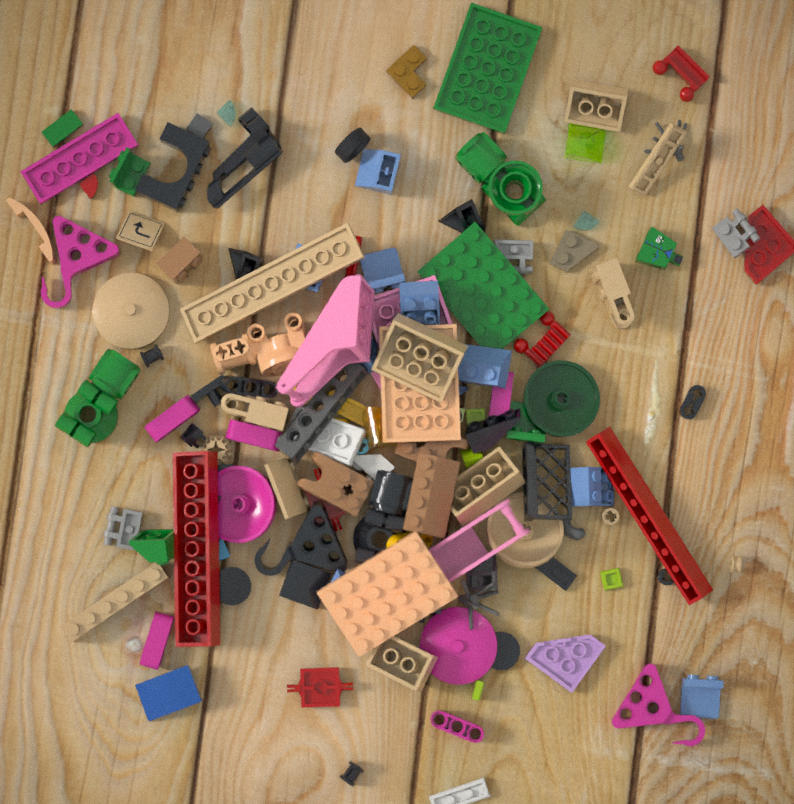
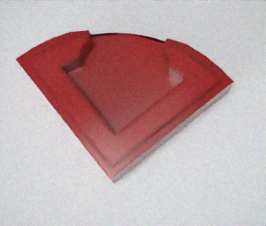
(90, 185)

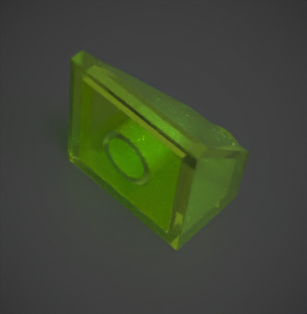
(584, 143)

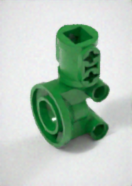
(487, 164)
(109, 381)

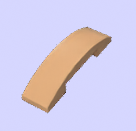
(47, 246)

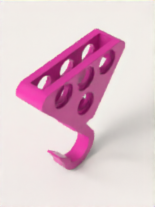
(89, 256)
(653, 693)

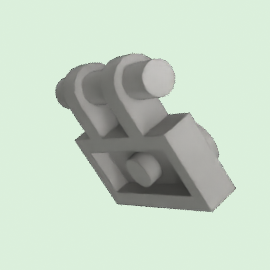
(731, 237)
(517, 250)
(129, 527)

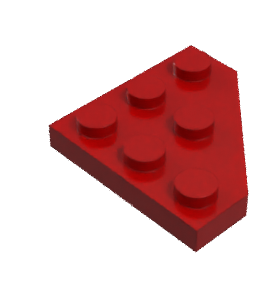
(771, 249)

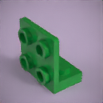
(128, 172)
(524, 429)

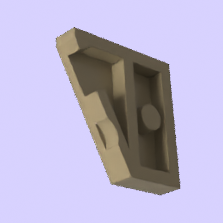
(571, 251)

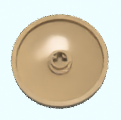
(131, 311)
(534, 547)

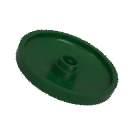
(561, 398)

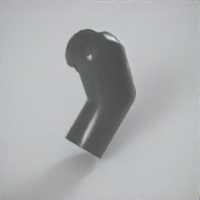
(572, 532)

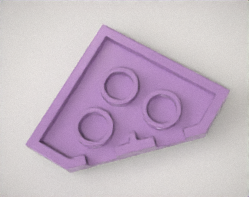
(566, 658)

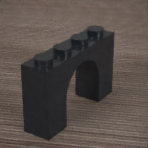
(173, 194)

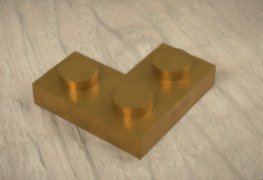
(403, 71)

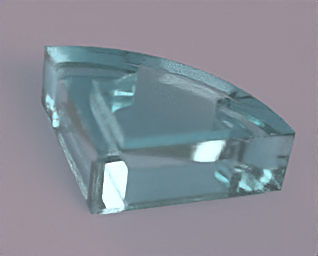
(227, 113)
(585, 222)

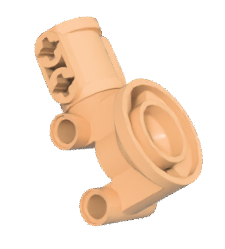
(271, 353)

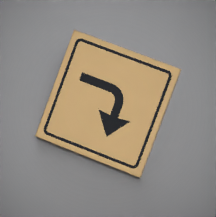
(140, 230)

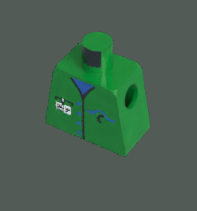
(658, 251)

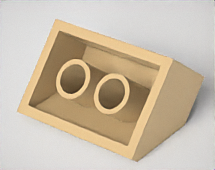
(595, 105)
(286, 488)

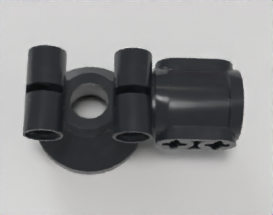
(388, 504)

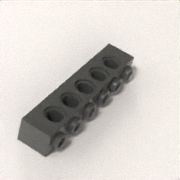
(320, 419)

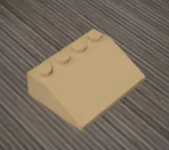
(419, 357)

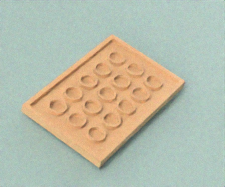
(414, 416)
(387, 593)

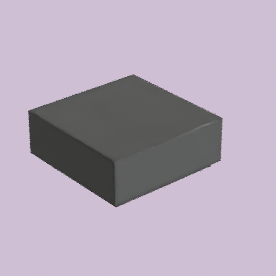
(199, 126)

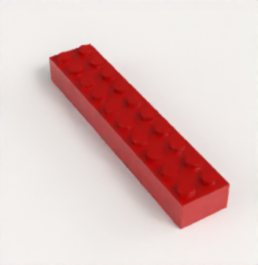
(196, 549)

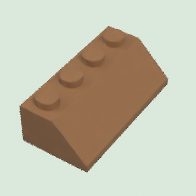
(431, 495)

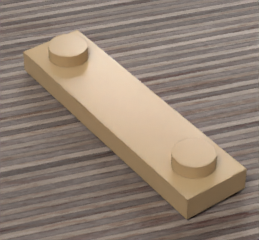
(657, 159)

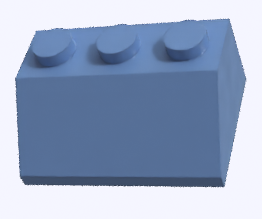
(485, 366)

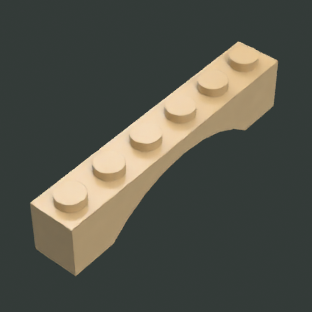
(114, 602)

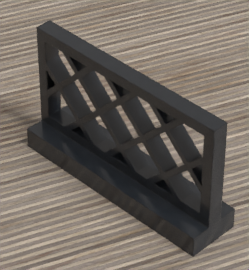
(530, 476)

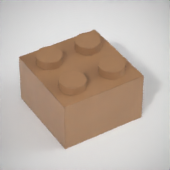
(180, 260)

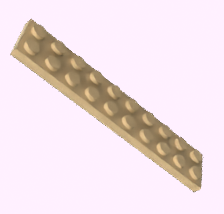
(272, 283)

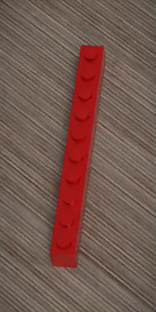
(649, 516)

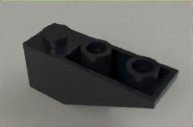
(486, 433)

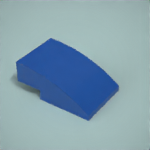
(168, 693)

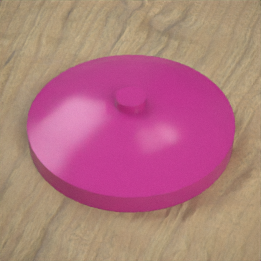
(245, 504)
(461, 652)

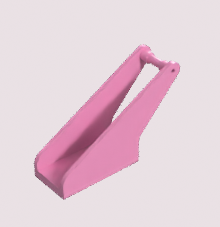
(335, 340)
(465, 550)

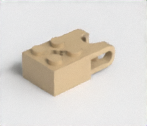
(613, 292)
(258, 411)

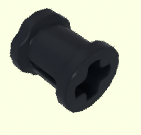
(152, 356)
(351, 773)

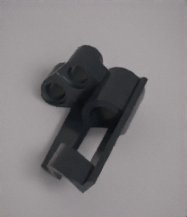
(259, 149)

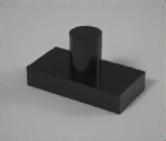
(209, 391)

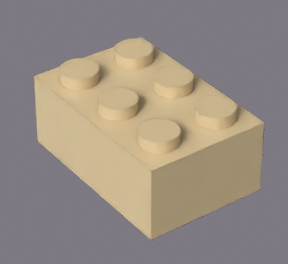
(402, 662)

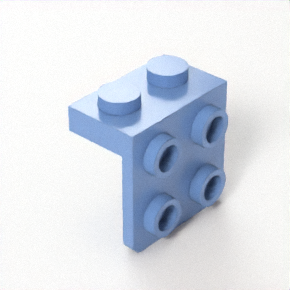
(382, 270)
(701, 696)

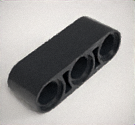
(240, 386)

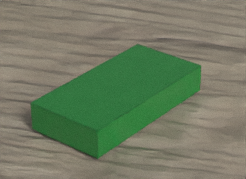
(62, 128)

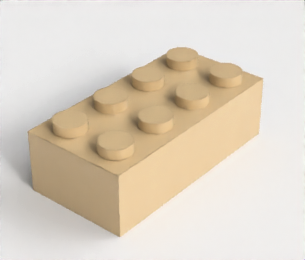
(484, 486)

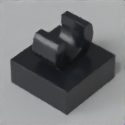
(191, 435)

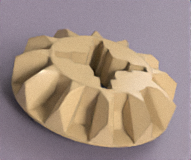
(222, 443)

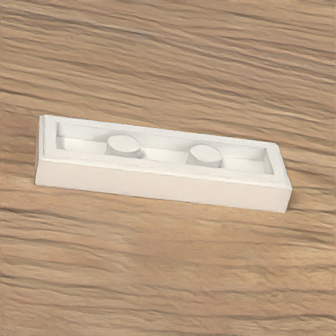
(462, 794)

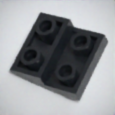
(303, 583)

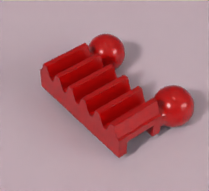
(686, 69)
(547, 344)

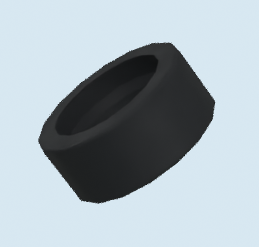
(352, 145)

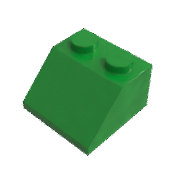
(154, 545)

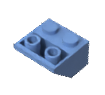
(378, 170)
(420, 301)
(591, 487)

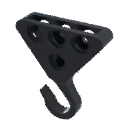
(317, 555)

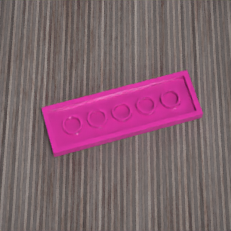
(78, 158)

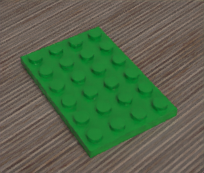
(487, 68)
(484, 289)

